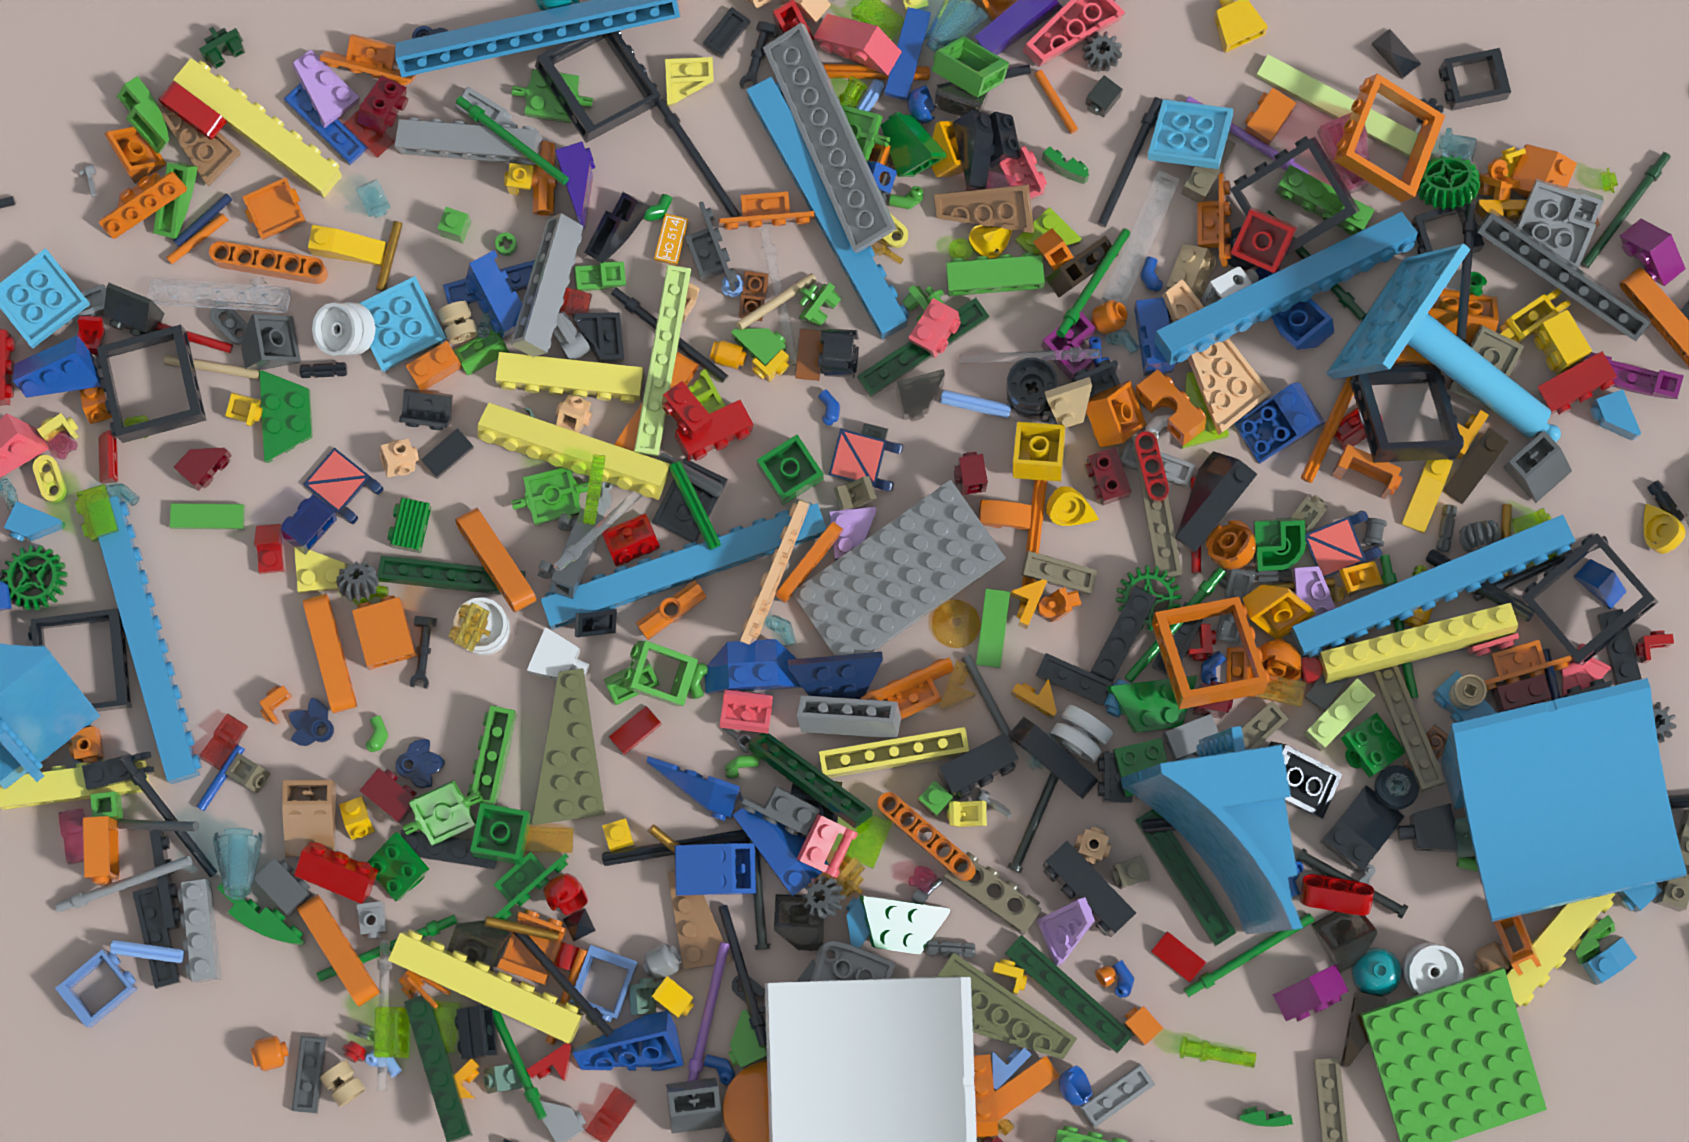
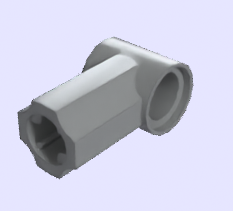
(571, 342)

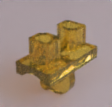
(472, 627)
(1284, 691)
(850, 876)

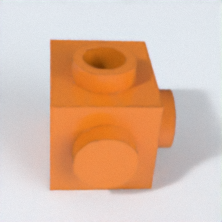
(86, 745)

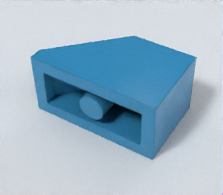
(1616, 415)
(31, 523)
(856, 923)
(1609, 961)

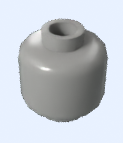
(662, 961)

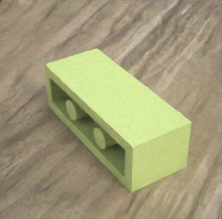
(1339, 714)

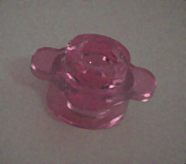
(55, 444)
(925, 873)

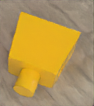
(1238, 23)

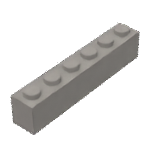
(463, 141)
(547, 285)

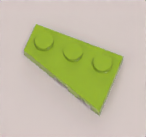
(1196, 398)

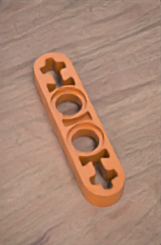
(809, 562)

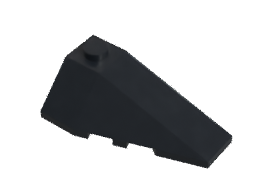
(1214, 492)

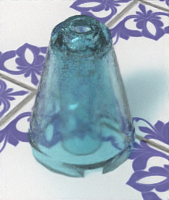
(954, 21)
(237, 860)

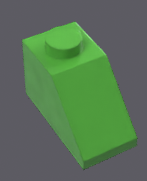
(760, 343)
(745, 1044)

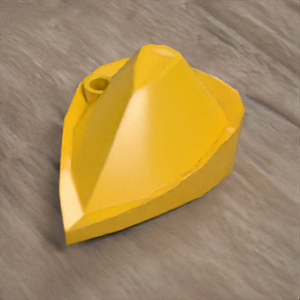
(988, 239)
(1069, 507)
(1662, 529)

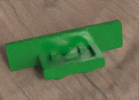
(523, 879)

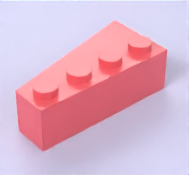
(1071, 27)

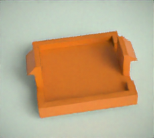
(273, 208)

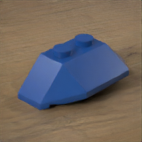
(750, 667)

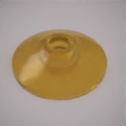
(956, 636)

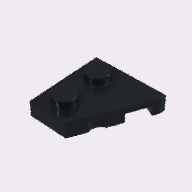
(602, 334)

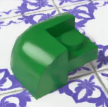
(1278, 543)

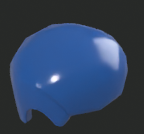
(921, 104)
(1075, 1086)

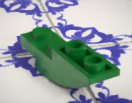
(267, 923)

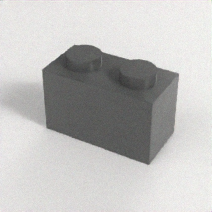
(283, 886)

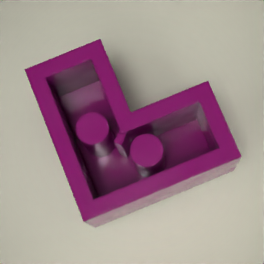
(1654, 249)
(1074, 338)
(1311, 993)

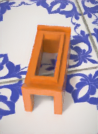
(1523, 954)

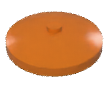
(747, 1106)

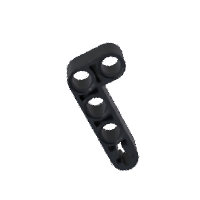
(1053, 757)

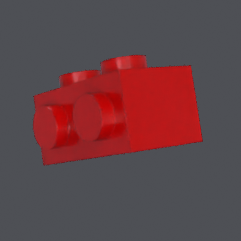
(686, 410)

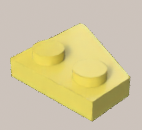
(687, 76)
(316, 571)

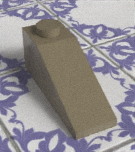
(1202, 179)

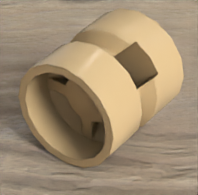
(458, 324)
(1467, 692)
(349, 1089)

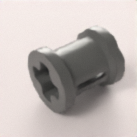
(1374, 532)

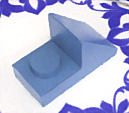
(1001, 1071)

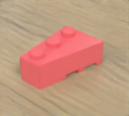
(857, 42)
(18, 443)

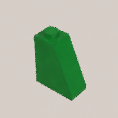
(910, 145)

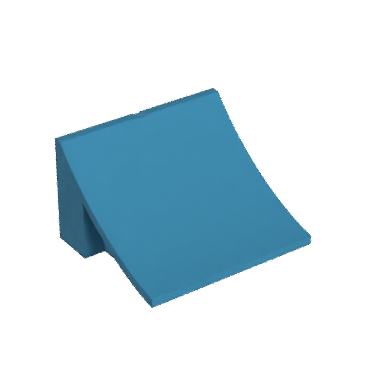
(37, 710)
(1564, 799)
(1235, 819)

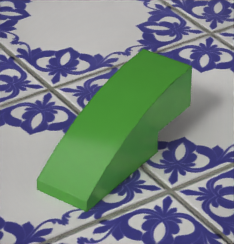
(144, 113)
(171, 216)
(993, 628)

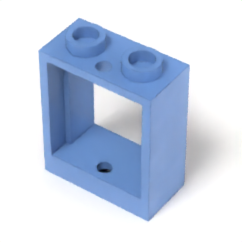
(614, 959)
(74, 1001)

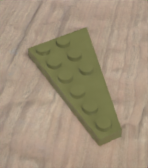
(569, 771)
(1005, 1016)

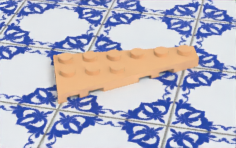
(1221, 371)
(771, 579)

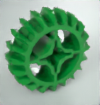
(1449, 182)
(41, 571)
(1147, 576)

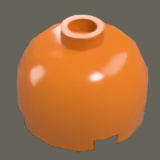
(1231, 545)
(1281, 659)

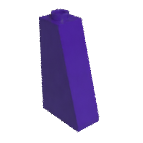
(1016, 23)

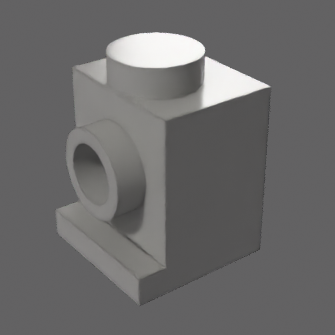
(374, 909)

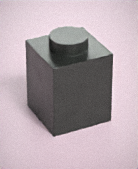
(1103, 96)

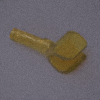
(884, 250)
(1337, 594)
(1004, 1126)

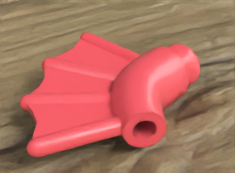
(1582, 675)

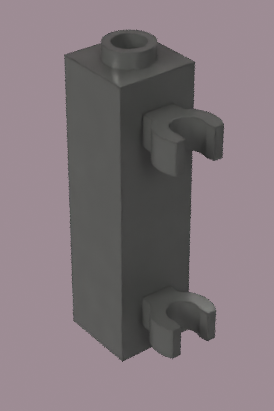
(569, 578)

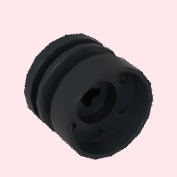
(1025, 376)

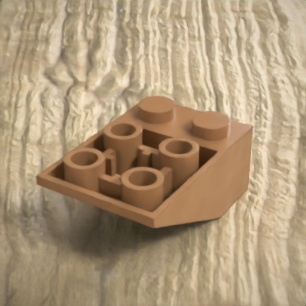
(308, 814)

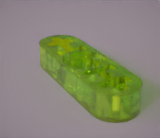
(594, 489)

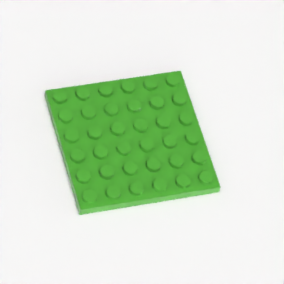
(1454, 1060)

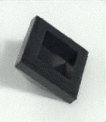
(579, 924)

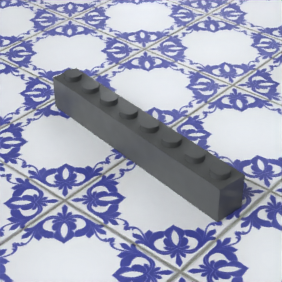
(1563, 274)

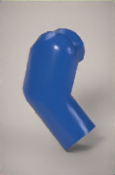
(832, 407)
(1208, 667)

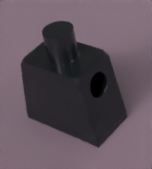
(1431, 830)

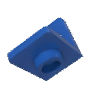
(876, 169)

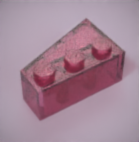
(1330, 135)

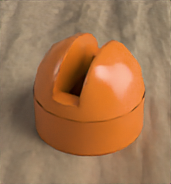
(1105, 976)

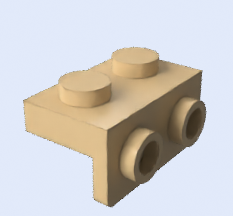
(1194, 267)

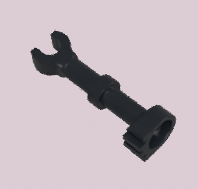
(765, 29)
(423, 649)

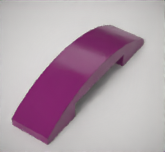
(1645, 381)

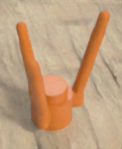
(414, 983)

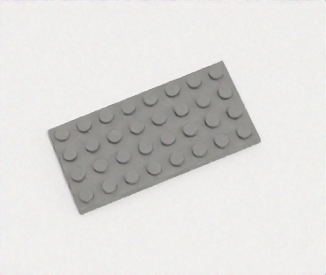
(899, 573)

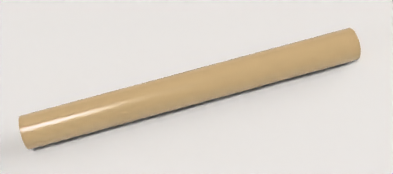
(775, 302)
(216, 367)

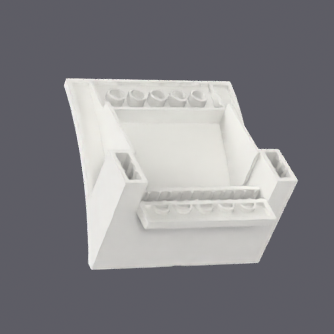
(871, 1060)

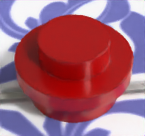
(354, 1052)

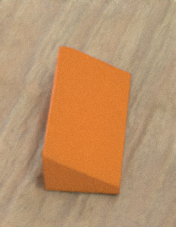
(1237, 665)

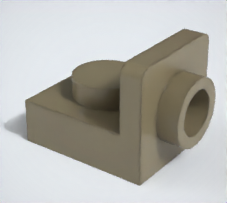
(1311, 511)
(248, 773)
(1130, 872)

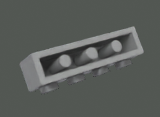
(849, 716)
(200, 931)

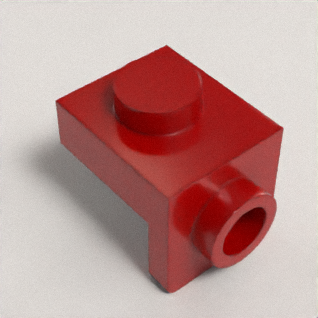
(91, 332)
(1656, 639)
(1207, 640)

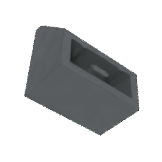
(1539, 466)
(694, 1105)

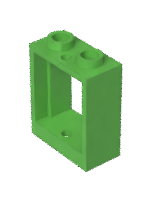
(989, 66)
(682, 678)

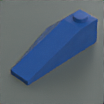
(1303, 324)
(711, 793)
(778, 849)
(641, 1043)

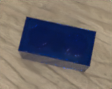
(308, 523)

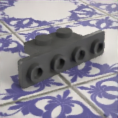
(707, 252)
(786, 809)

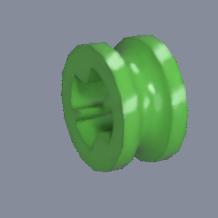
(501, 250)

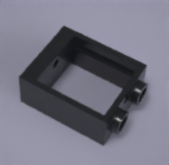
(1497, 72)
(1422, 237)

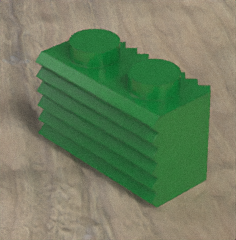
(410, 525)

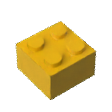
(1561, 342)
(1038, 451)

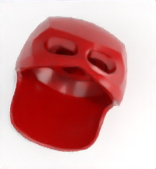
(566, 893)

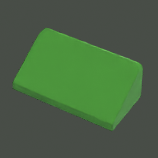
(480, 352)
(615, 683)

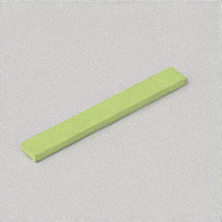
(1335, 104)
(662, 359)

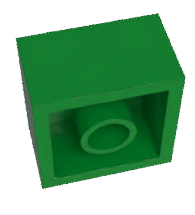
(790, 469)
(500, 834)

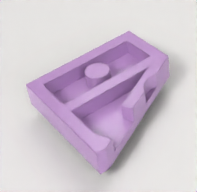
(856, 528)

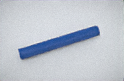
(218, 780)

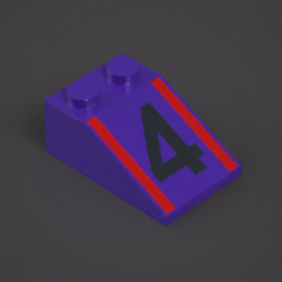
(577, 163)

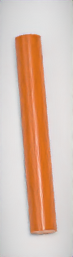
(1056, 102)
(197, 238)

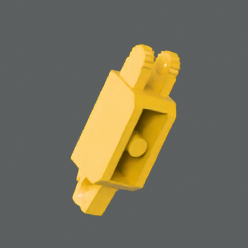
(1528, 319)

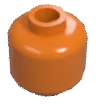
(1109, 317)
(269, 1053)

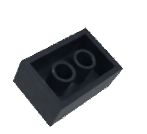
(978, 766)

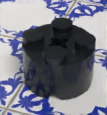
(839, 353)

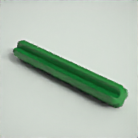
(694, 505)

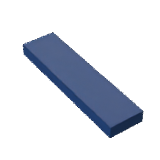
(910, 44)
(335, 134)
(517, 279)

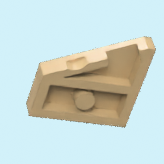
(1070, 402)

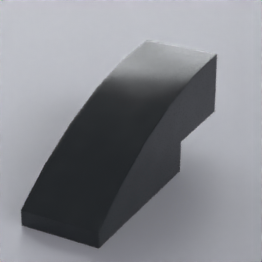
(616, 227)

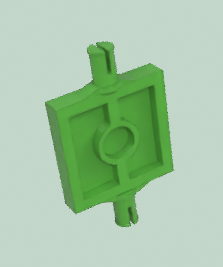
(542, 102)
(865, 128)
(550, 495)
(442, 812)

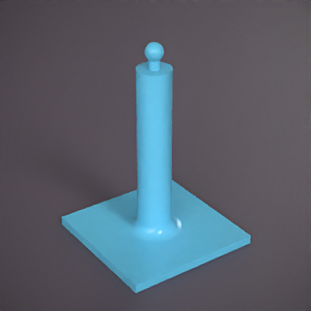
(1402, 318)

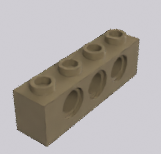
(1676, 891)
(1018, 920)

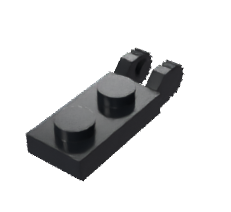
(111, 771)

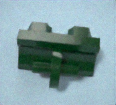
(219, 43)

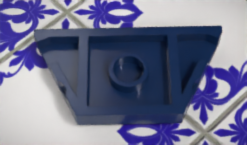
(836, 675)

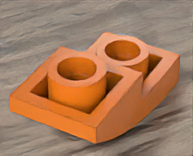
(1005, 513)

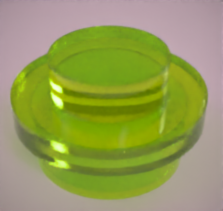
(960, 249)

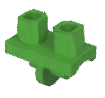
(824, 295)
(918, 297)

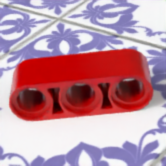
(192, 110)
(1145, 456)
(1336, 894)

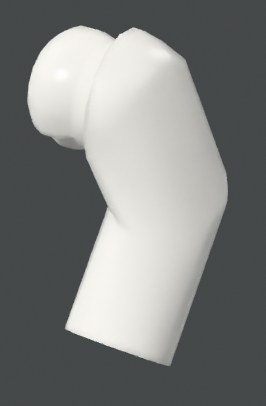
(1157, 424)

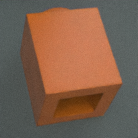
(1053, 249)
(1142, 1024)

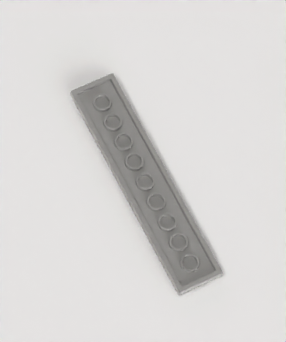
(829, 138)

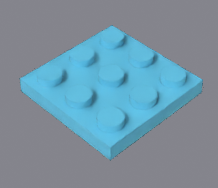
(1190, 134)
(40, 298)
(402, 324)

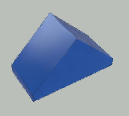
(1601, 583)

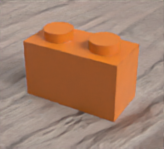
(1270, 116)
(434, 366)

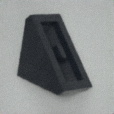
(1396, 53)
(595, 622)

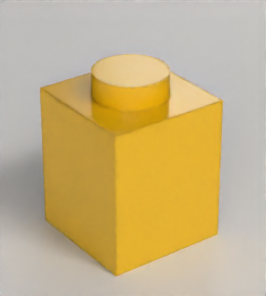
(618, 835)

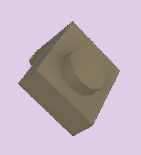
(855, 494)

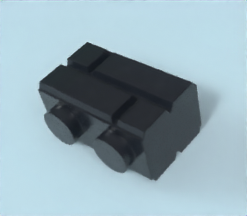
(476, 1032)

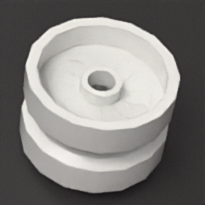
(343, 329)
(497, 625)
(1081, 733)
(1422, 959)

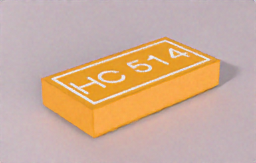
(671, 239)

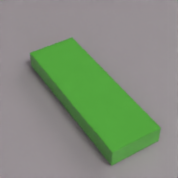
(207, 516)

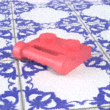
(820, 843)

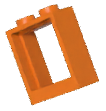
(101, 849)

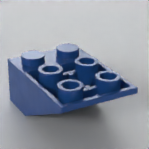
(1279, 422)
(715, 869)

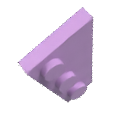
(326, 90)
(1313, 589)
(1065, 928)

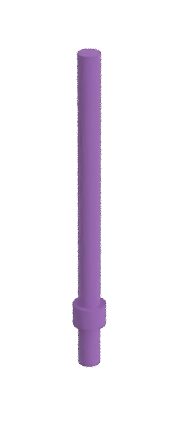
(1254, 142)
(696, 1064)

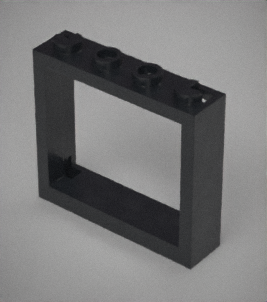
(569, 103)
(1329, 171)
(170, 422)
(1372, 423)
(1617, 626)
(118, 641)

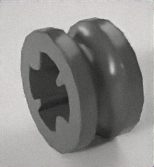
(365, 1032)

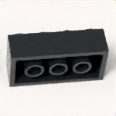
(1081, 881)

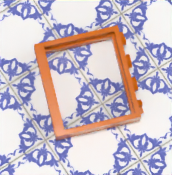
(1422, 149)
(1190, 698)

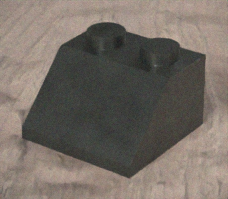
(131, 311)

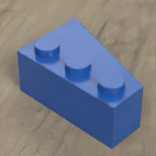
(494, 293)
(1150, 317)
(58, 370)

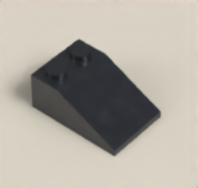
(1309, 781)
(1362, 830)

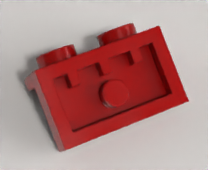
(630, 540)

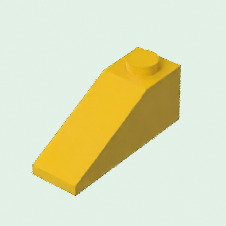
(345, 246)
(1426, 494)
(674, 998)

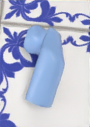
(392, 1066)

